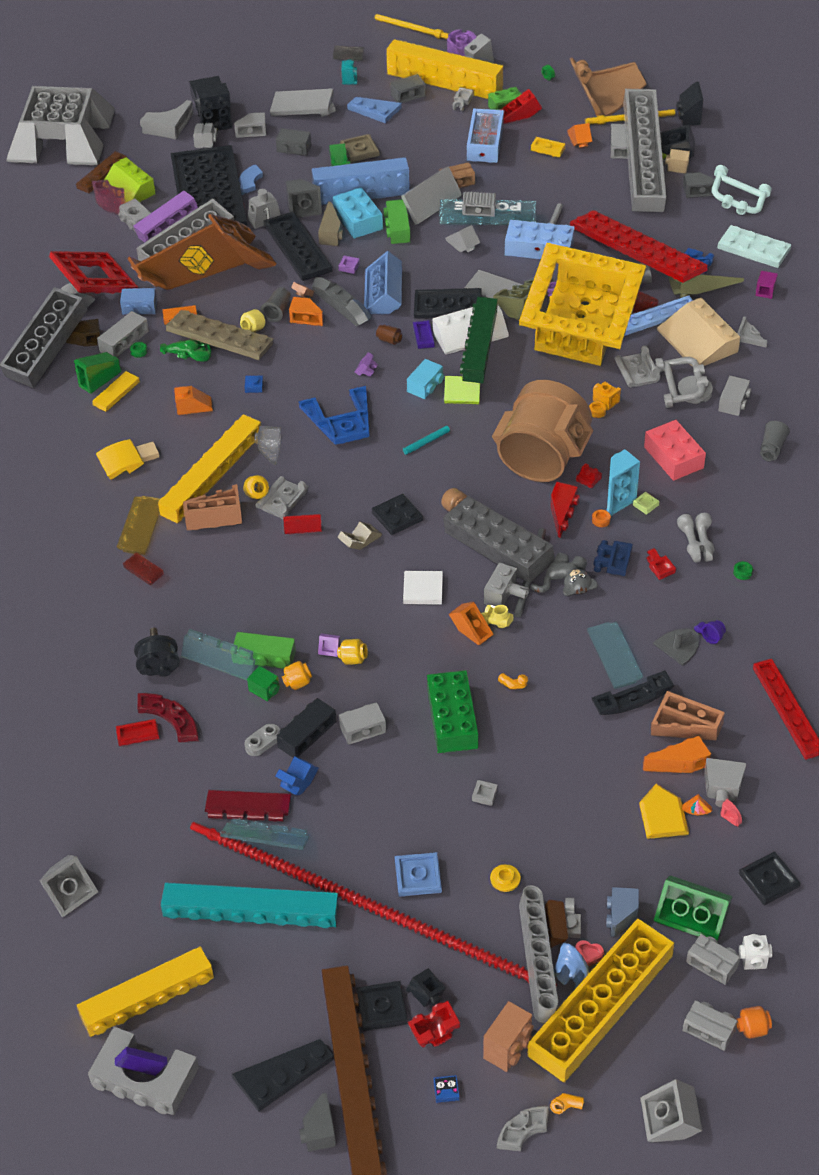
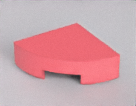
(731, 813)

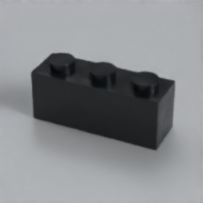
(306, 728)

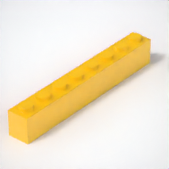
(210, 467)

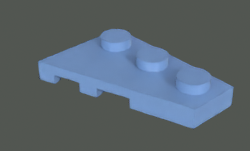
(374, 109)

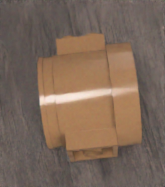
(543, 430)

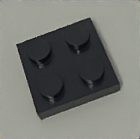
(397, 514)

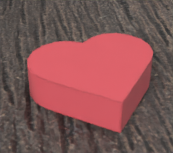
(591, 952)

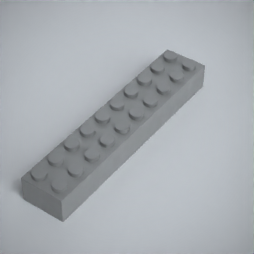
(644, 150)

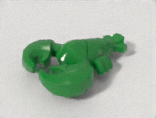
(188, 349)

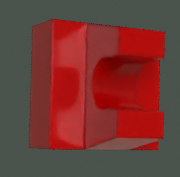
(588, 476)

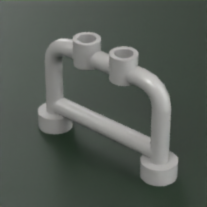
(698, 371)

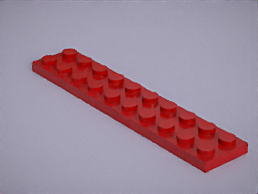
(639, 246)

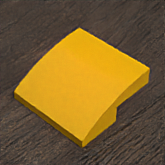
(119, 457)

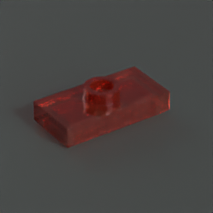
(143, 568)

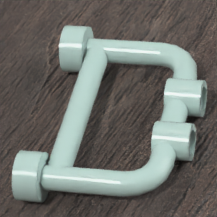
(727, 200)

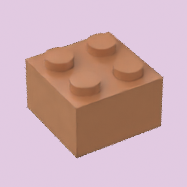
(508, 1037)

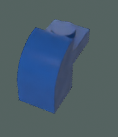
(298, 776)

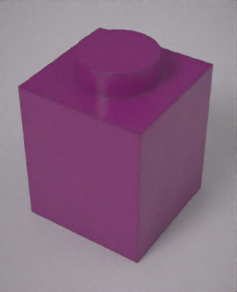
(766, 284)

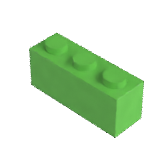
(397, 222)
(268, 650)

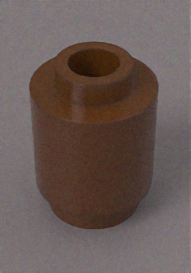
(389, 334)

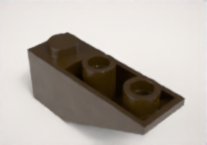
(85, 333)

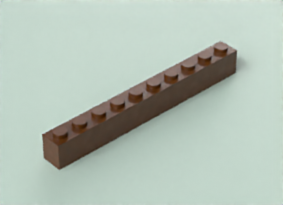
(351, 1074)

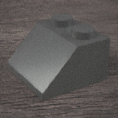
(303, 198)

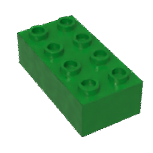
(452, 711)

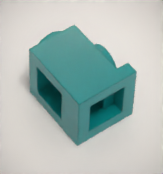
(349, 72)

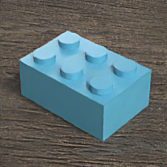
(358, 213)

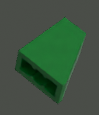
(96, 370)

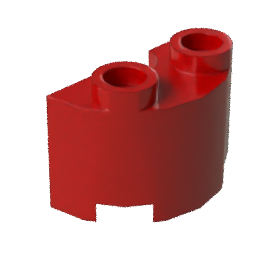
(436, 1026)

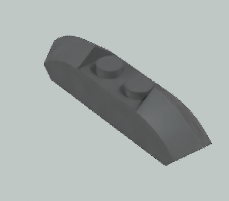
(341, 300)

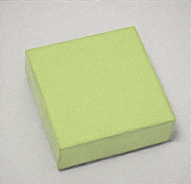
(646, 503)

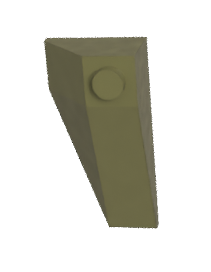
(701, 284)
(514, 300)

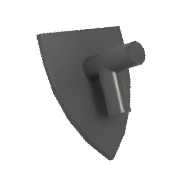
(679, 644)

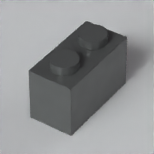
(408, 89)
(293, 141)

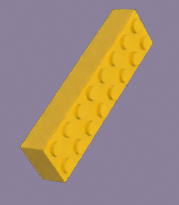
(444, 68)
(600, 1000)

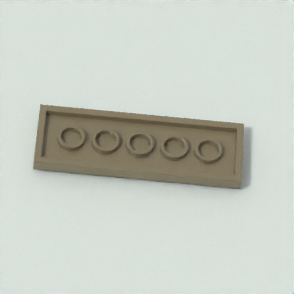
(219, 334)

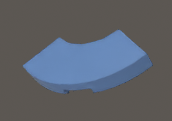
(248, 179)

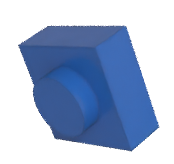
(253, 384)

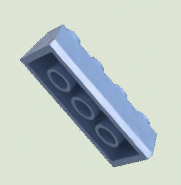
(383, 285)

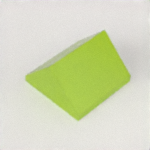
(461, 392)

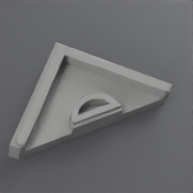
(750, 335)

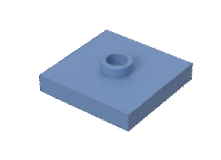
(418, 874)

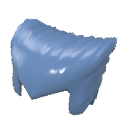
(570, 965)

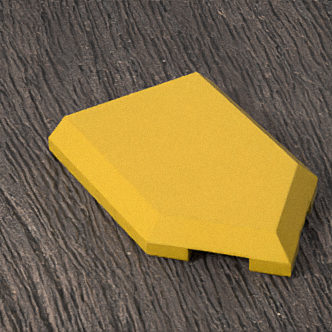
(662, 814)

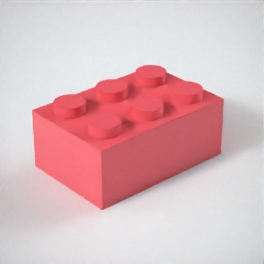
(674, 450)

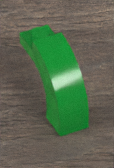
(338, 154)

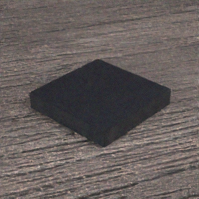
(769, 878)
(381, 1005)

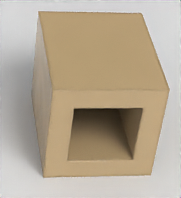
(677, 161)

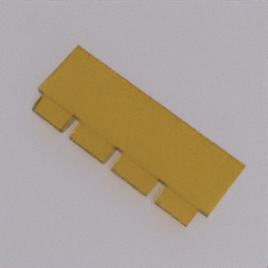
(139, 525)

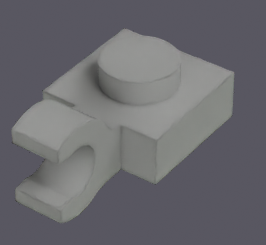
(572, 920)

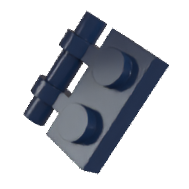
(618, 560)

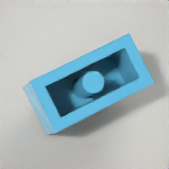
(425, 379)

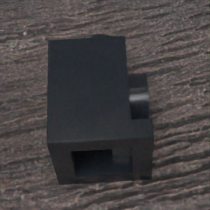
(426, 988)

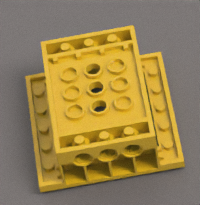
(582, 276)

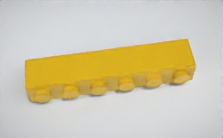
(145, 991)

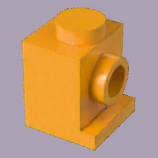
(606, 394)

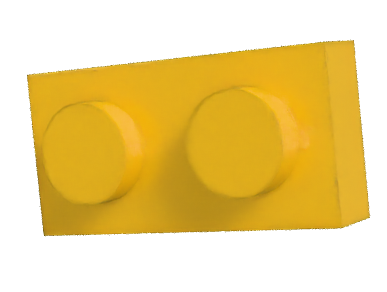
(548, 147)

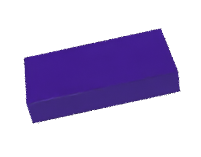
(423, 334)
(140, 1061)

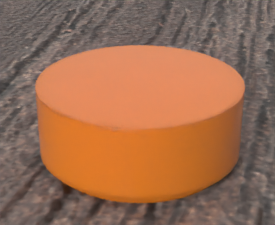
(601, 518)

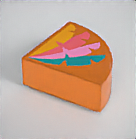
(697, 806)

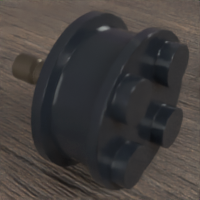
(156, 654)

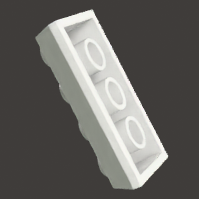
(452, 329)

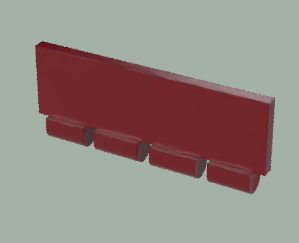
(253, 804)

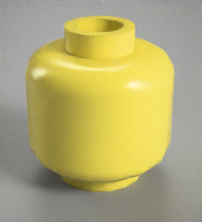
(252, 320)

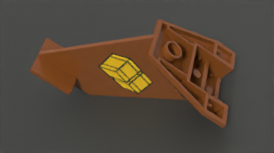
(203, 254)

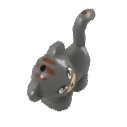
(574, 575)

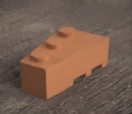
(214, 510)
(686, 719)

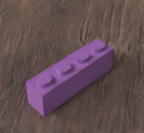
(165, 216)

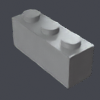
(123, 334)

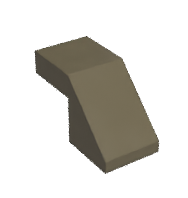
(361, 536)

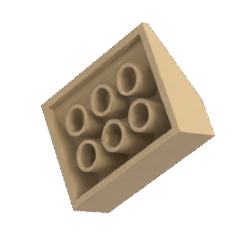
(700, 333)

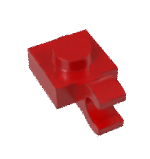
(660, 566)

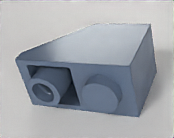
(623, 908)

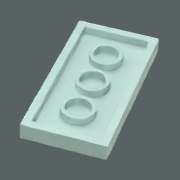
(754, 246)

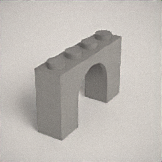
(161, 1093)

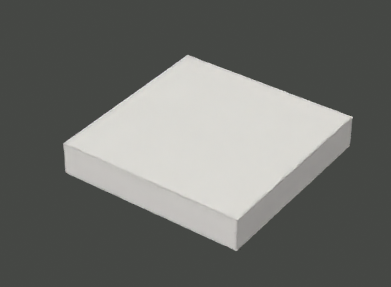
(422, 587)

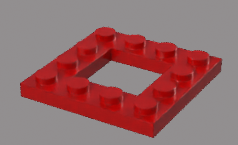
(68, 265)

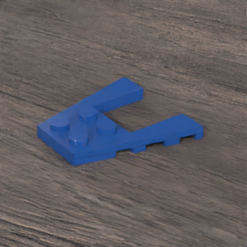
(345, 426)

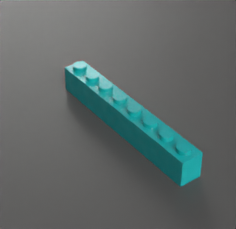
(250, 905)

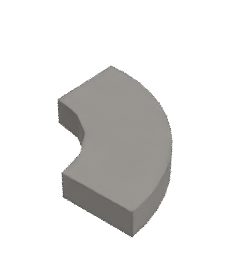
(522, 1126)

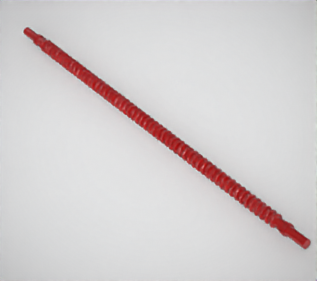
(212, 834)

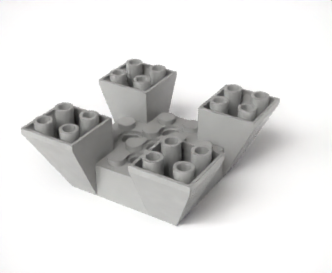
(62, 115)

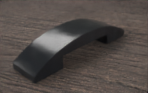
(634, 697)

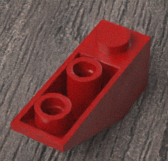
(521, 107)
(563, 500)

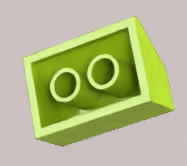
(134, 180)

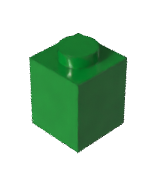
(263, 683)

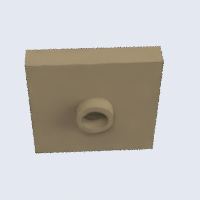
(360, 148)

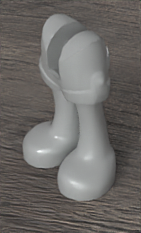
(702, 523)

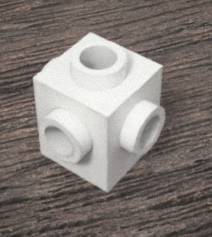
(755, 952)

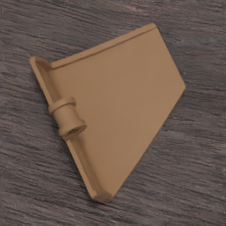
(607, 87)

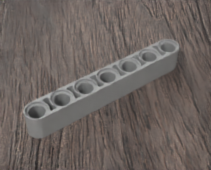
(538, 954)

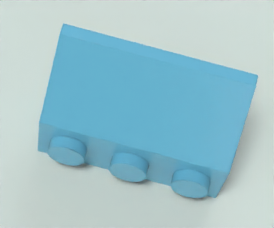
(622, 481)

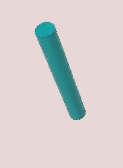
(426, 440)

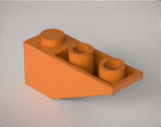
(678, 758)

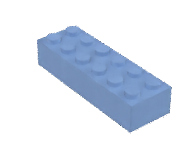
(376, 178)

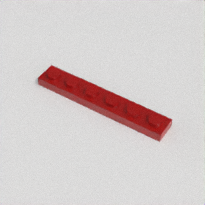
(787, 708)

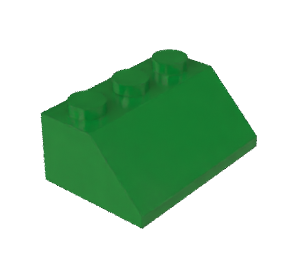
(692, 908)

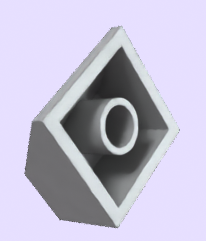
(671, 1112)

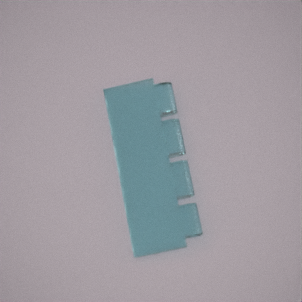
(615, 654)
(217, 655)
(260, 833)

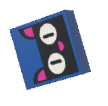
(446, 1089)

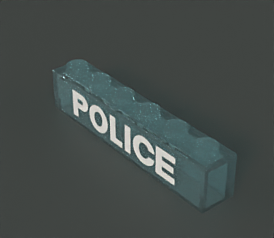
(451, 213)

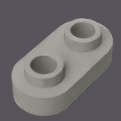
(263, 738)

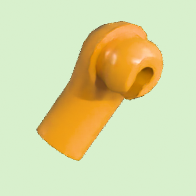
(512, 684)
(566, 1101)

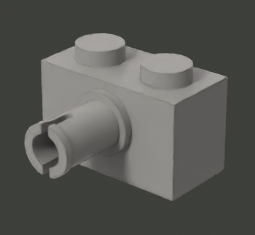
(502, 584)

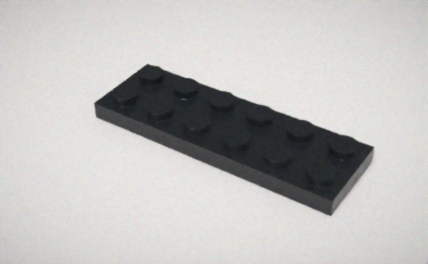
(297, 246)

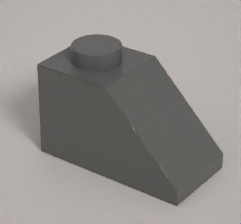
(697, 185)
(318, 1126)

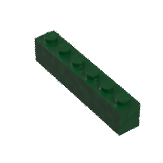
(479, 340)

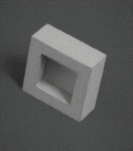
(484, 792)

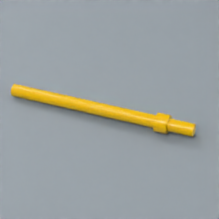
(436, 33)
(601, 119)

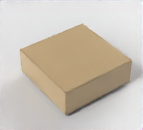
(148, 451)

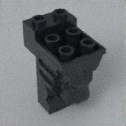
(212, 102)

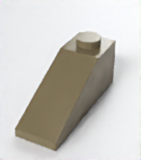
(330, 228)

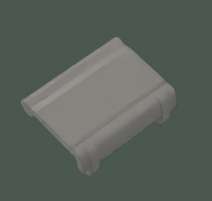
(638, 368)
(282, 497)

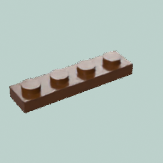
(99, 172)

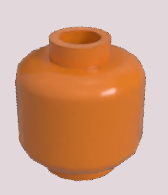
(754, 1022)

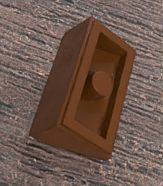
(556, 922)

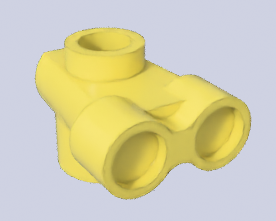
(498, 616)

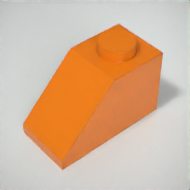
(580, 135)
(305, 312)
(191, 400)
(471, 622)

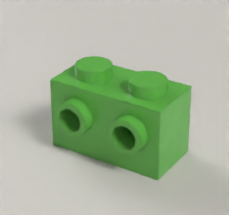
(501, 98)

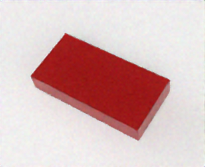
(302, 524)
(137, 732)

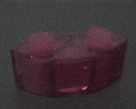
(108, 196)

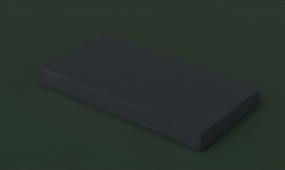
(440, 302)

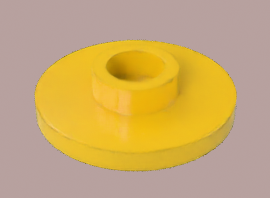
(505, 878)

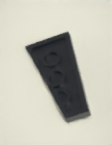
(276, 1076)

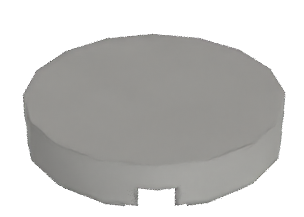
(688, 385)

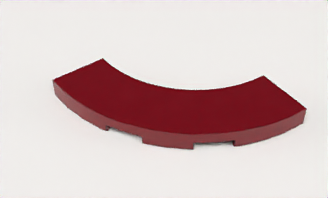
(170, 711)

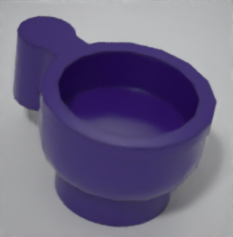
(711, 631)

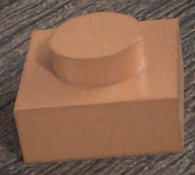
(302, 290)

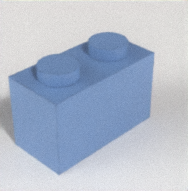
(138, 300)

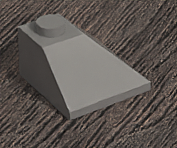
(68, 884)

